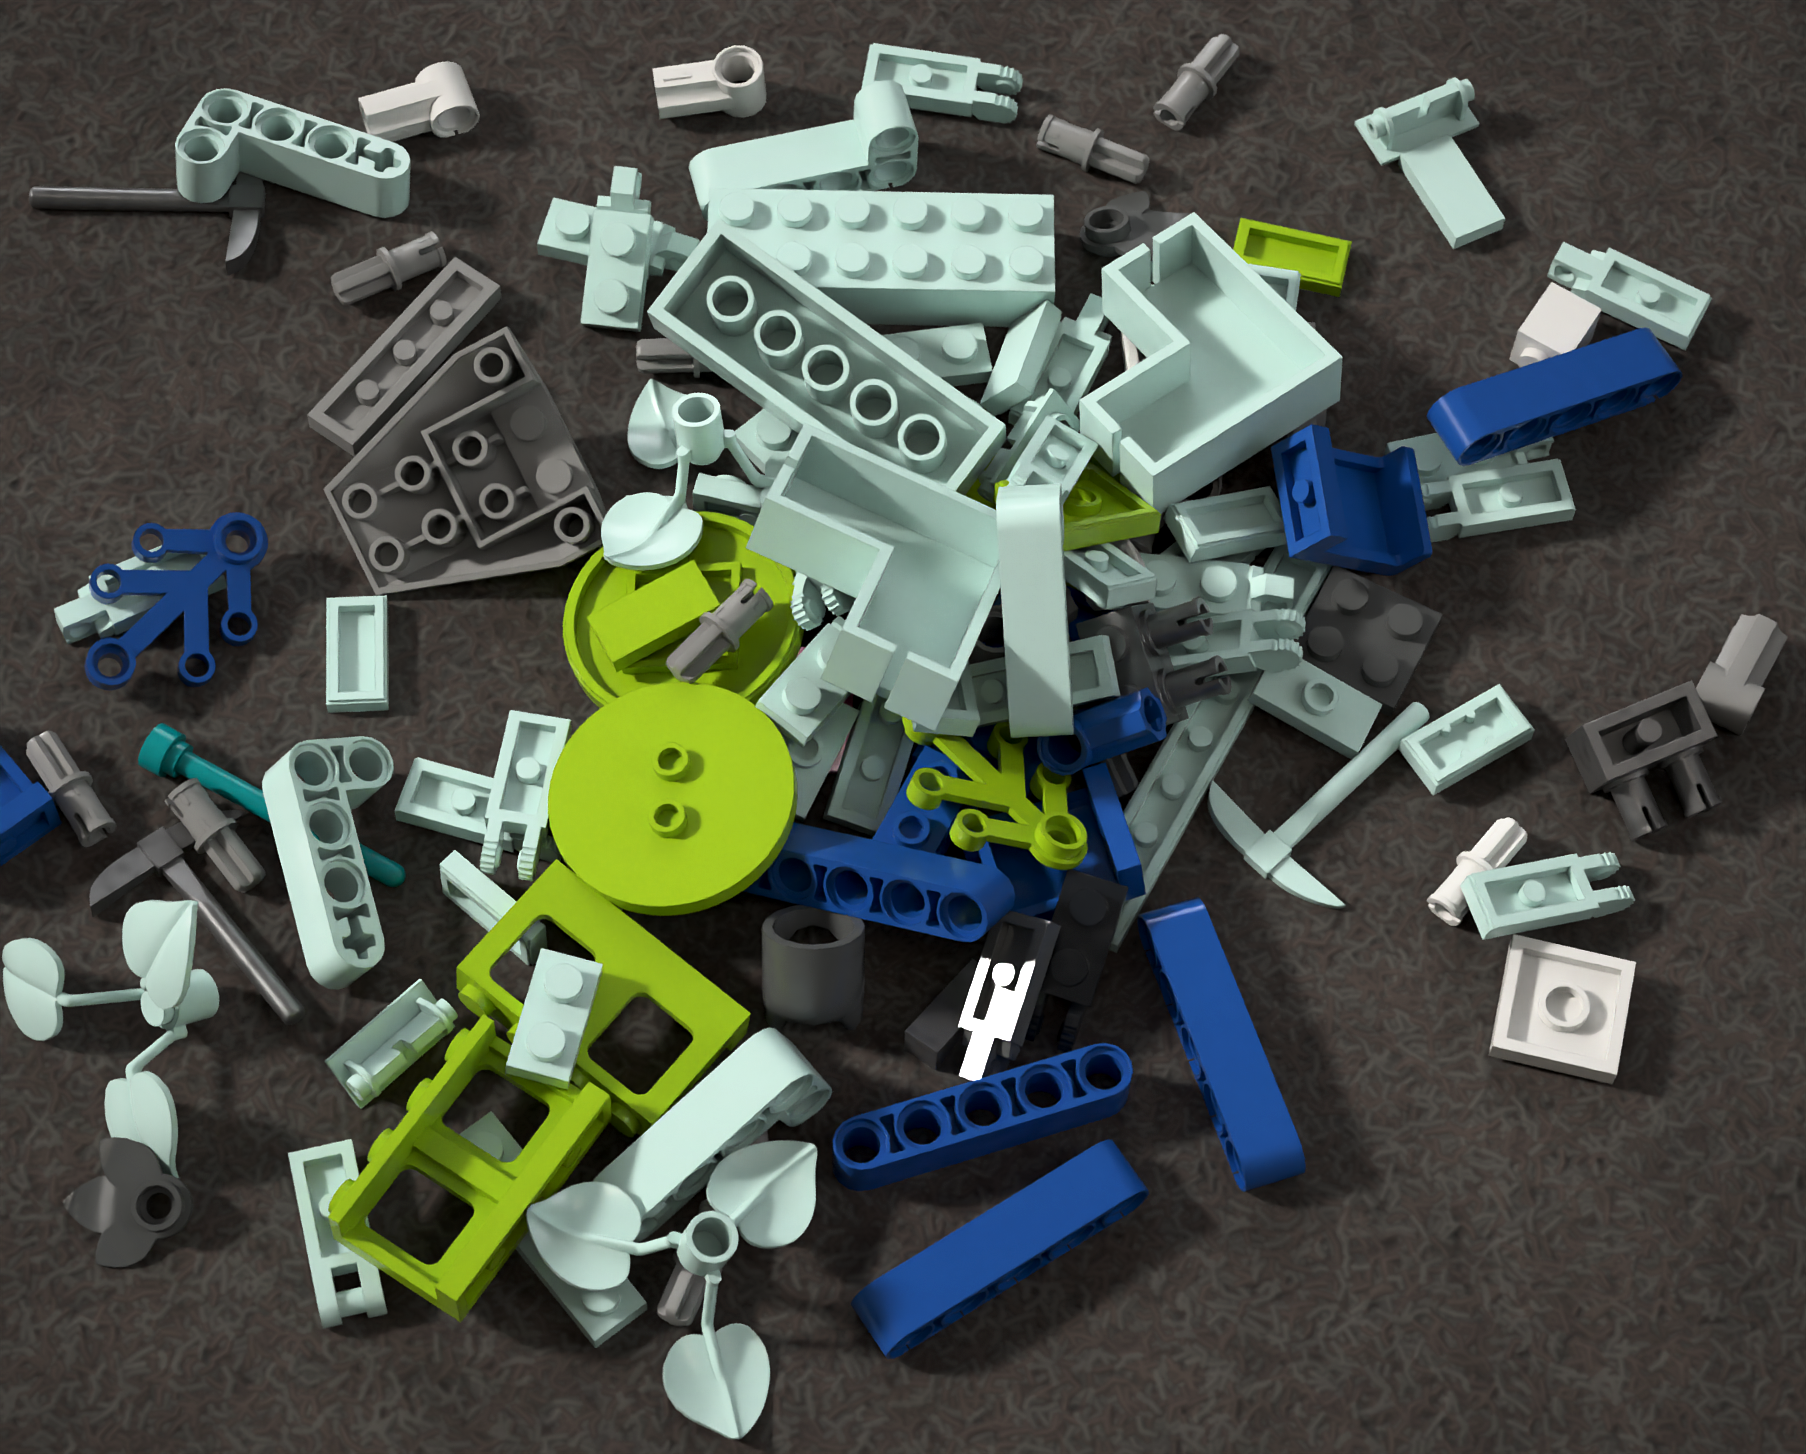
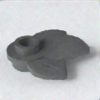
(1124, 225)
(122, 1200)

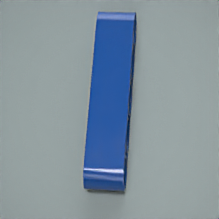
(1553, 396)
(882, 882)
(1224, 1044)
(1001, 1094)
(997, 1246)

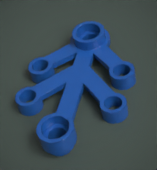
(182, 593)

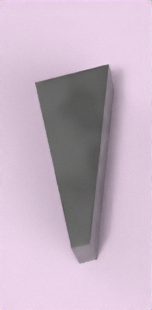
(936, 1028)

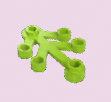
(1050, 835)

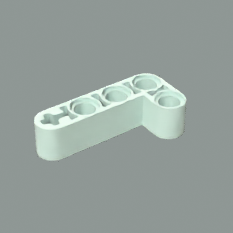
(289, 148)
(841, 156)
(1035, 610)
(344, 933)
(723, 1113)

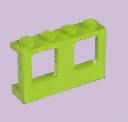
(632, 968)
(493, 1188)

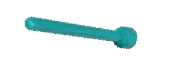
(168, 753)

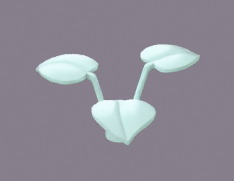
(665, 430)
(158, 948)
(759, 1189)

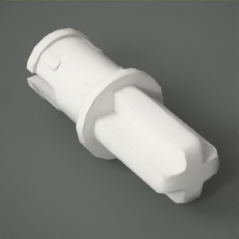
(1490, 853)

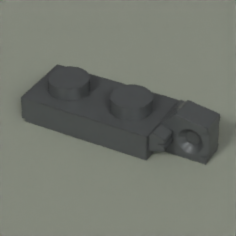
(1005, 992)

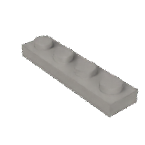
(404, 356)

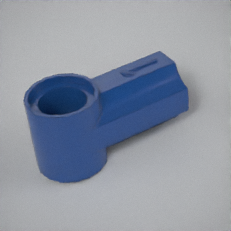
(1106, 732)

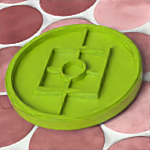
(725, 563)
(673, 798)

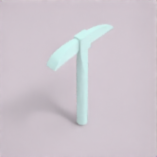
(1272, 851)

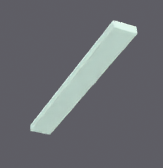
(1197, 750)

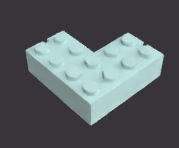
(1220, 372)
(907, 553)

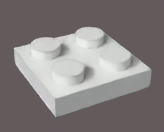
(1562, 1009)

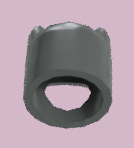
(809, 980)

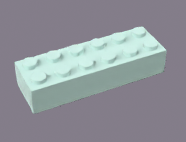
(906, 252)
(819, 362)

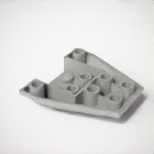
(469, 479)

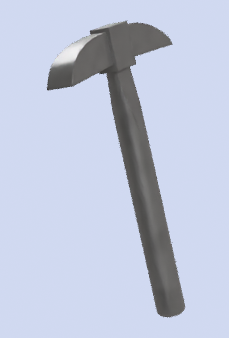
(243, 202)
(164, 855)

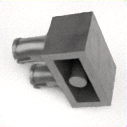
(1142, 659)
(1652, 733)

